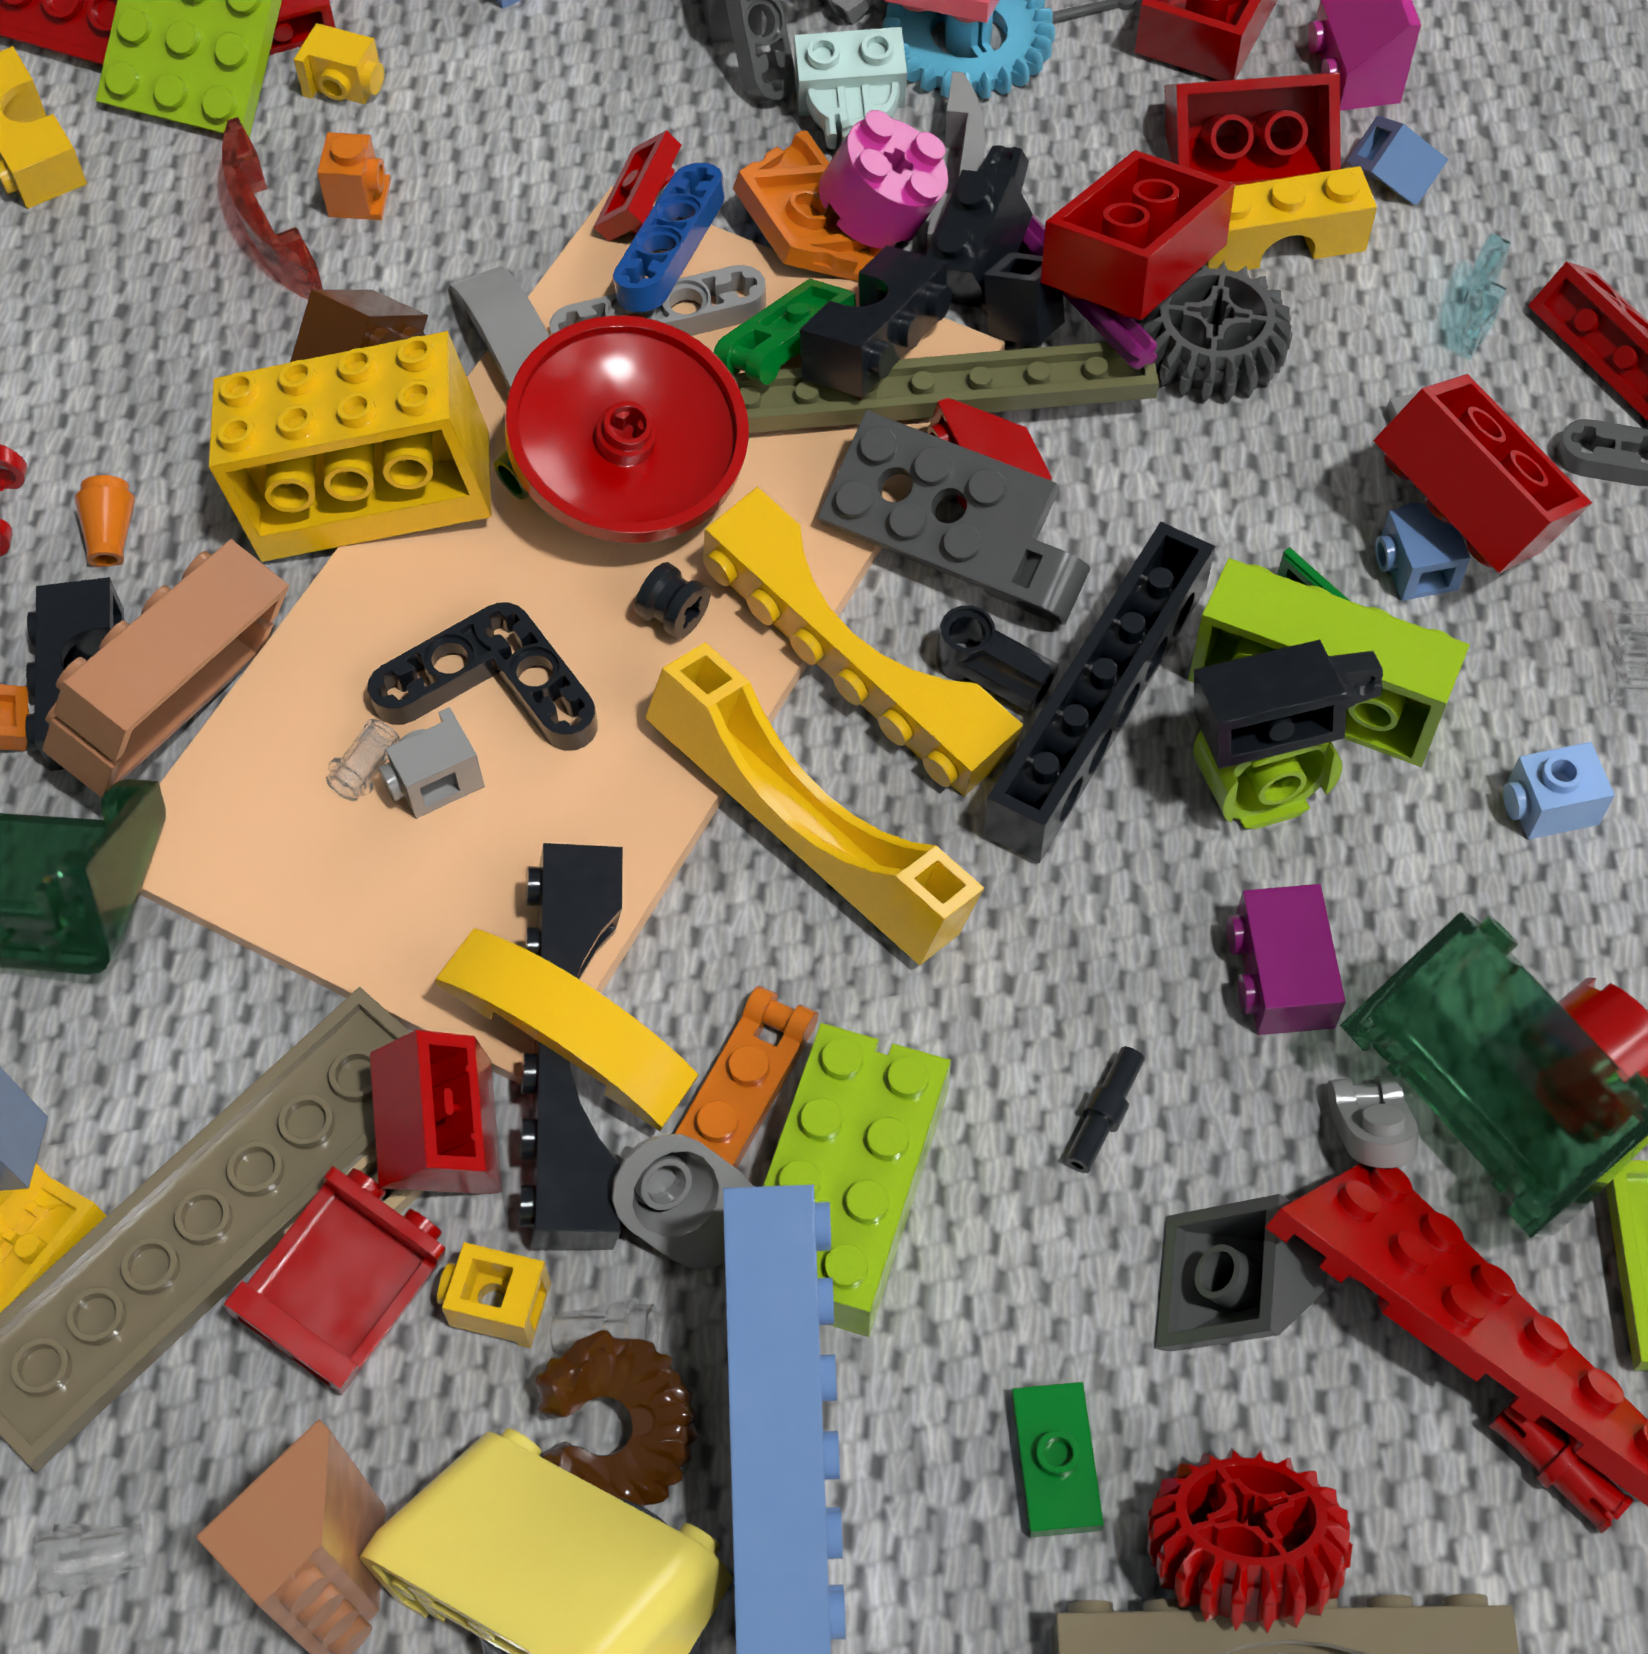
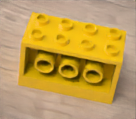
(351, 447)

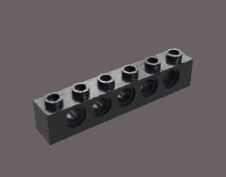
(1098, 692)

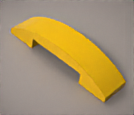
(572, 1021)

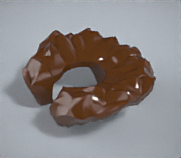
(652, 1394)

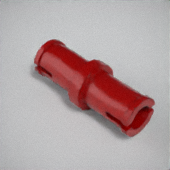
(1560, 1466)

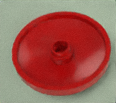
(626, 429)

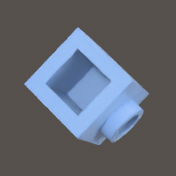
(1558, 791)

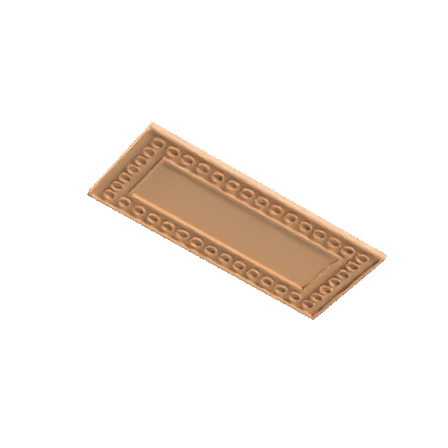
(388, 898)

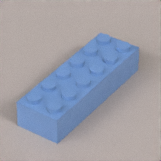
(777, 1424)

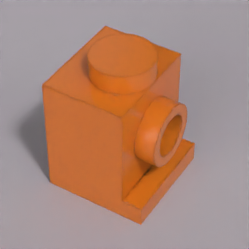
(352, 177)

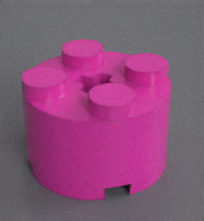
(884, 180)

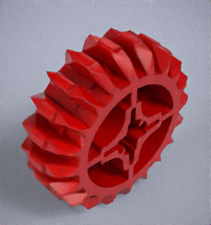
(1249, 1539)

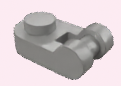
(1374, 1121)

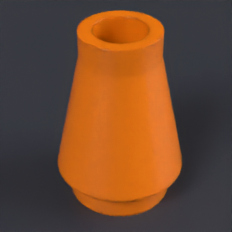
(105, 518)

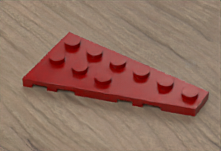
(1467, 1311)

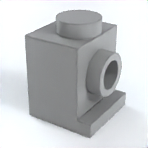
(432, 766)

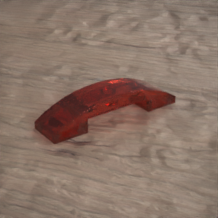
(282, 253)

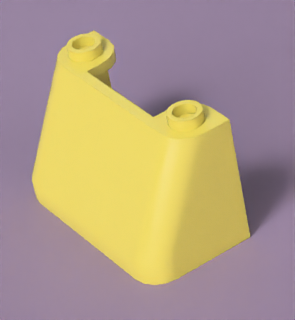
(545, 1559)

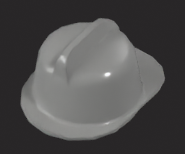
(674, 1197)

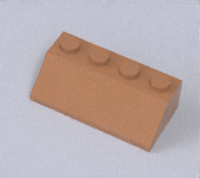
(299, 1543)

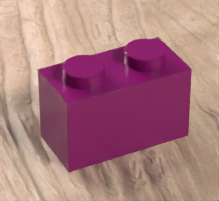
(1287, 960)

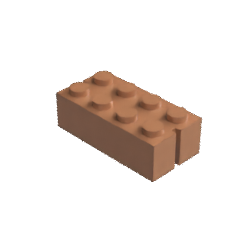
(162, 666)

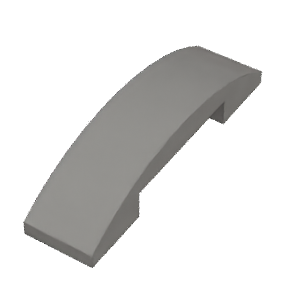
(963, 131)
(502, 318)

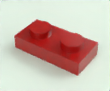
(637, 186)

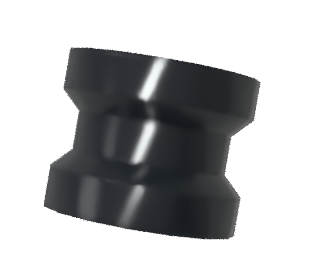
(672, 600)

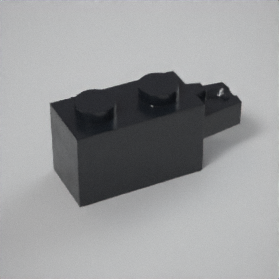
(982, 222)
(1280, 700)

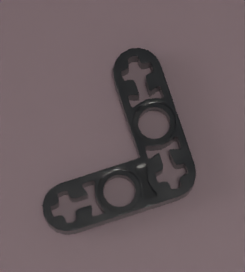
(486, 657)

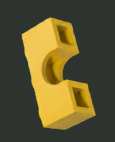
(33, 146)
(1327, 208)

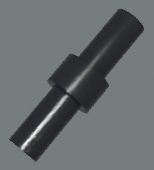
(1104, 1110)

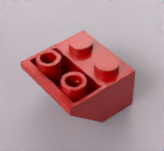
(435, 1114)

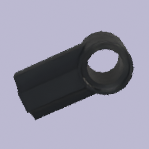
(995, 660)

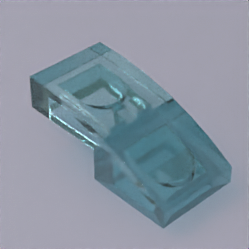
(1482, 296)

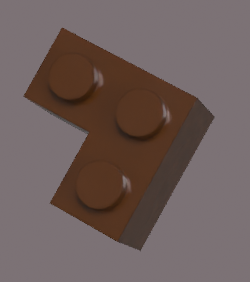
(352, 320)

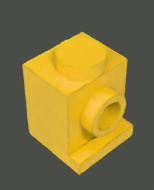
(339, 65)
(486, 1270)

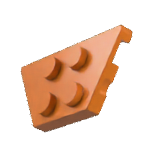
(787, 208)

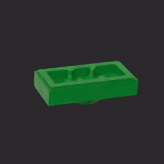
(1056, 1460)

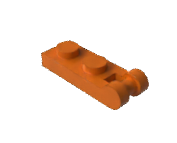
(747, 1076)

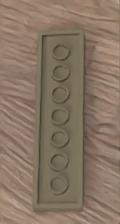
(187, 1233)

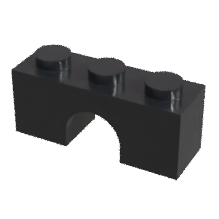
(859, 345)
(65, 626)

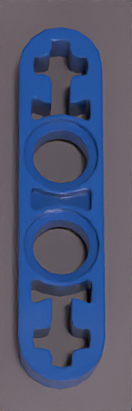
(663, 234)

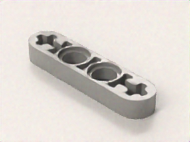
(722, 283)

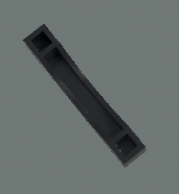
(571, 1167)

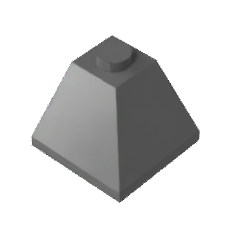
(1233, 1276)

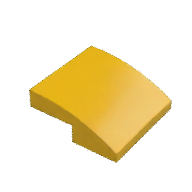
(39, 1229)

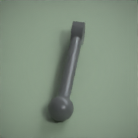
(1092, 8)

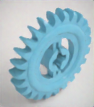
(1022, 54)

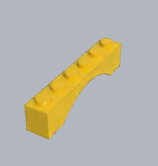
(944, 722)
(897, 884)

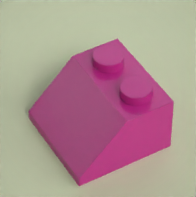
(1368, 46)

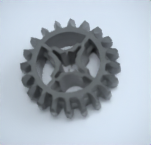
(1250, 333)

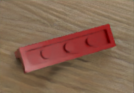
(1599, 329)

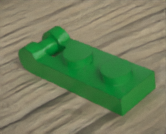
(774, 333)

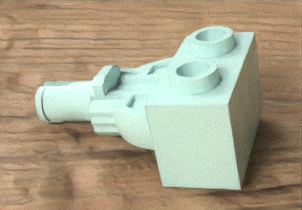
(849, 75)

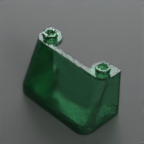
(76, 880)
(1507, 1071)

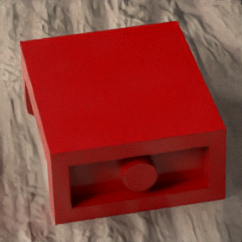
(339, 1278)

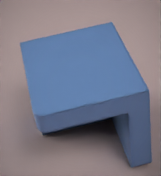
(1397, 158)

